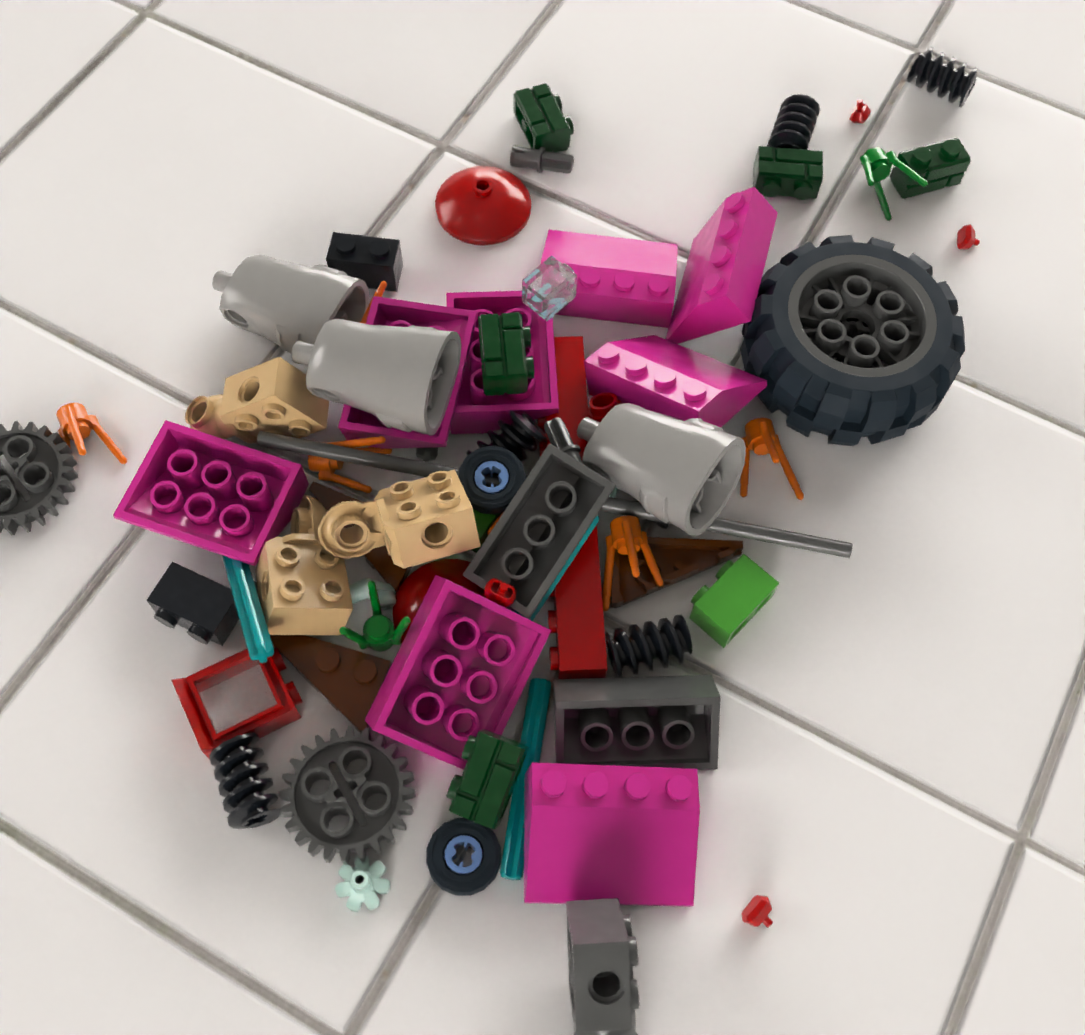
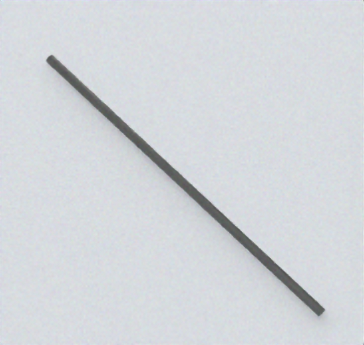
(612, 505)

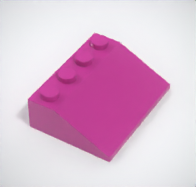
(724, 268)
(617, 277)
(401, 313)
(670, 379)
(480, 413)
(212, 493)
(456, 672)
(610, 834)

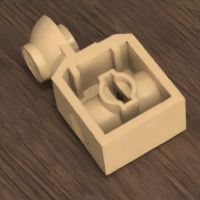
(260, 399)
(412, 518)
(300, 582)

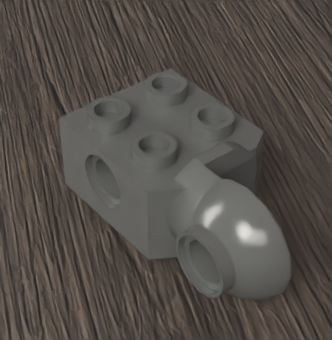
(601, 968)

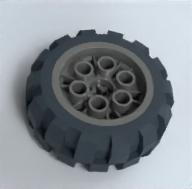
(908, 328)

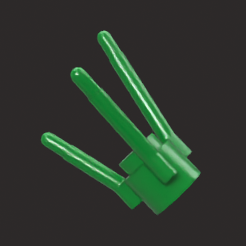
(878, 167)
(378, 629)

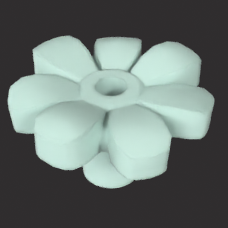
(368, 889)

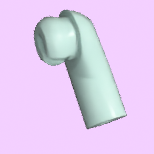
(359, 592)

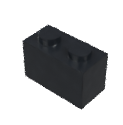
(367, 259)
(195, 604)

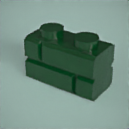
(542, 118)
(938, 163)
(788, 172)
(504, 355)
(487, 778)

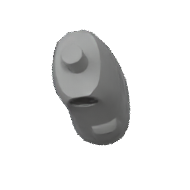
(288, 299)
(384, 370)
(667, 464)

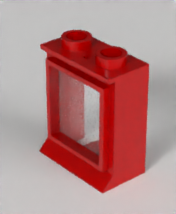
(237, 699)

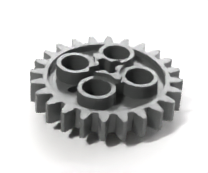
(46, 459)
(314, 812)

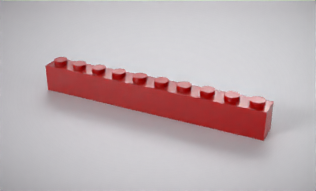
(578, 595)

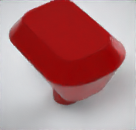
(860, 113)
(966, 237)
(500, 592)
(757, 911)

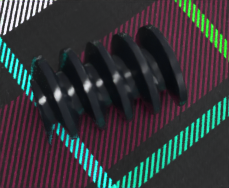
(943, 76)
(795, 123)
(516, 436)
(648, 644)
(241, 782)

